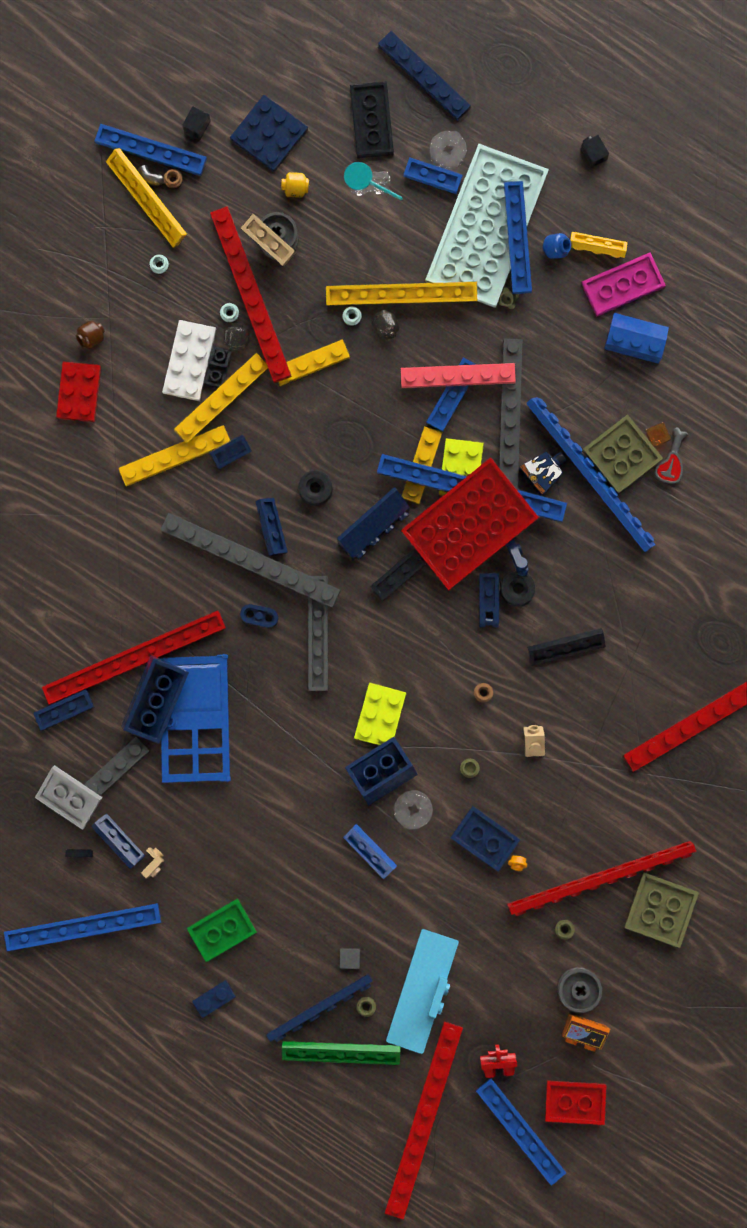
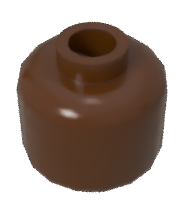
(90, 334)

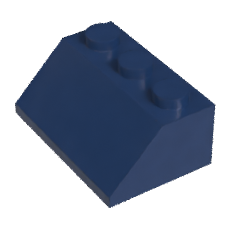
(381, 771)

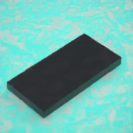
(371, 119)

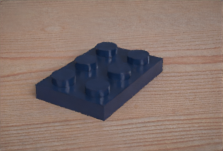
(485, 838)

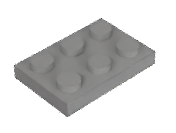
(68, 797)

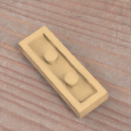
(268, 240)

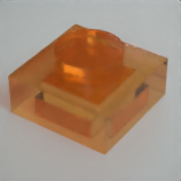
(658, 434)

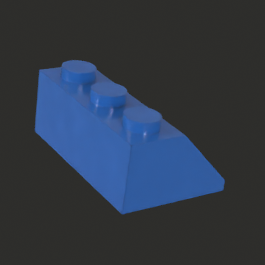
(636, 338)

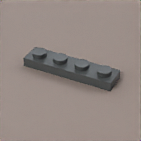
(117, 766)

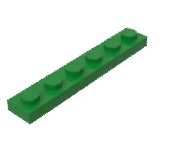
(341, 1053)

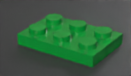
(221, 930)

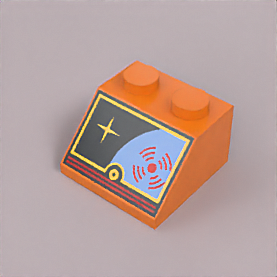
(585, 1032)

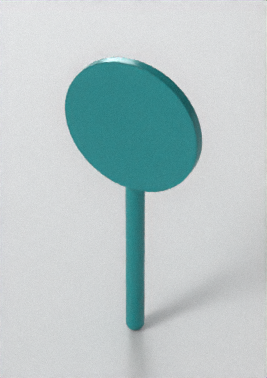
(359, 176)

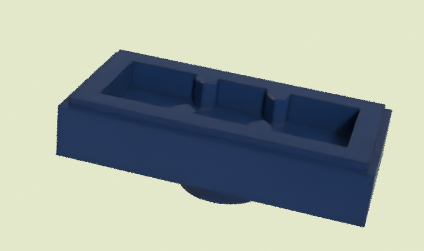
(230, 451)

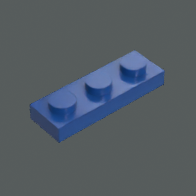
(433, 175)
(370, 851)

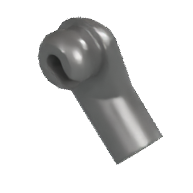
(151, 179)

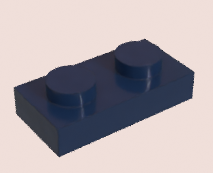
(214, 998)

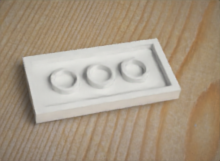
(189, 360)

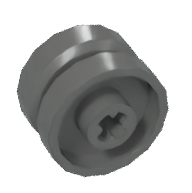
(284, 227)
(590, 993)

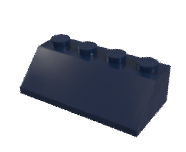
(373, 524)
(154, 699)

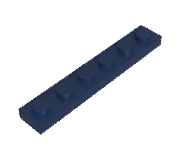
(424, 75)
(313, 1012)

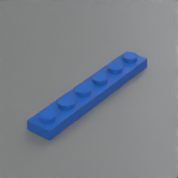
(150, 150)
(517, 237)
(521, 1131)

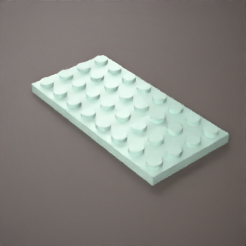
(477, 234)

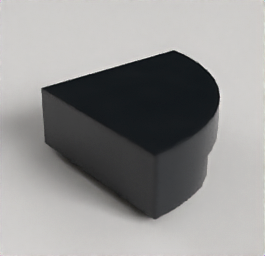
(79, 853)

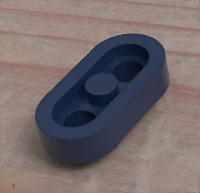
(259, 616)

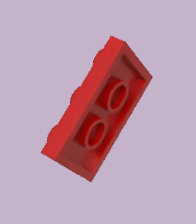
(78, 391)
(575, 1102)

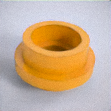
(517, 863)

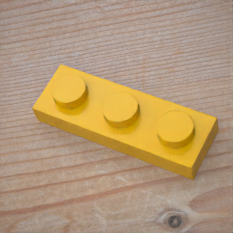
(598, 245)

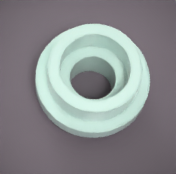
(159, 258)
(229, 306)
(351, 310)

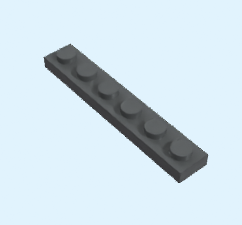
(317, 643)

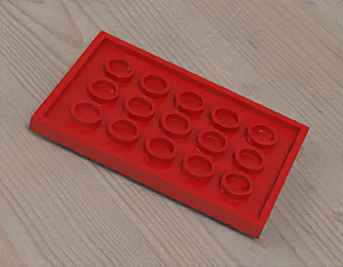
(470, 523)

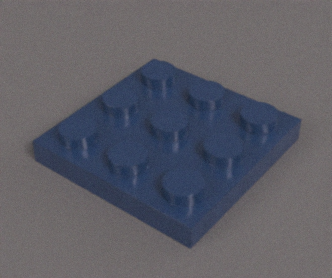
(269, 133)

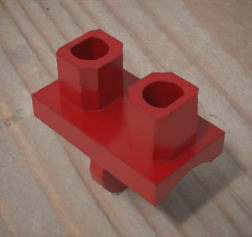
(497, 1060)

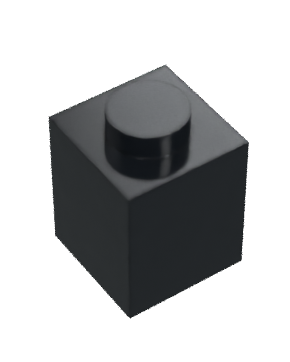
(196, 123)
(594, 150)

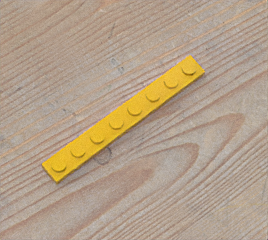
(401, 293)

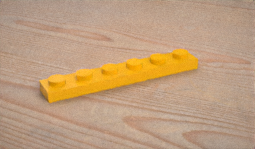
(146, 197)
(221, 398)
(173, 456)

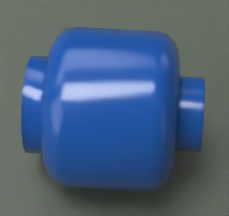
(556, 246)

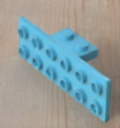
(422, 991)

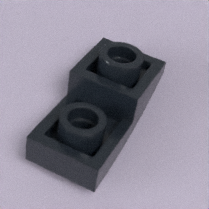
(218, 367)

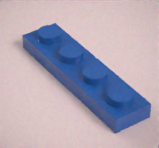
(447, 403)

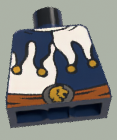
(543, 471)

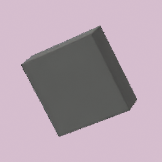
(350, 958)

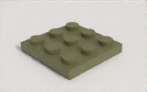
(622, 454)
(661, 910)

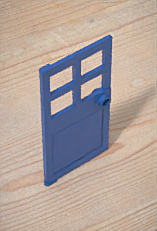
(199, 706)

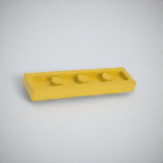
(316, 361)
(424, 455)

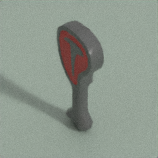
(671, 469)

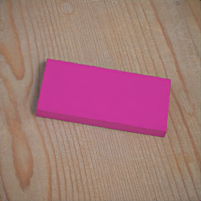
(623, 284)

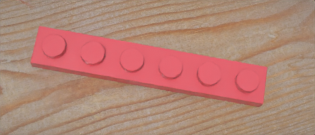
(458, 375)

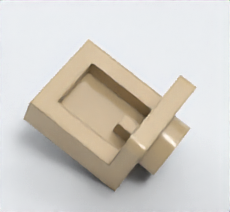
(534, 741)
(153, 868)

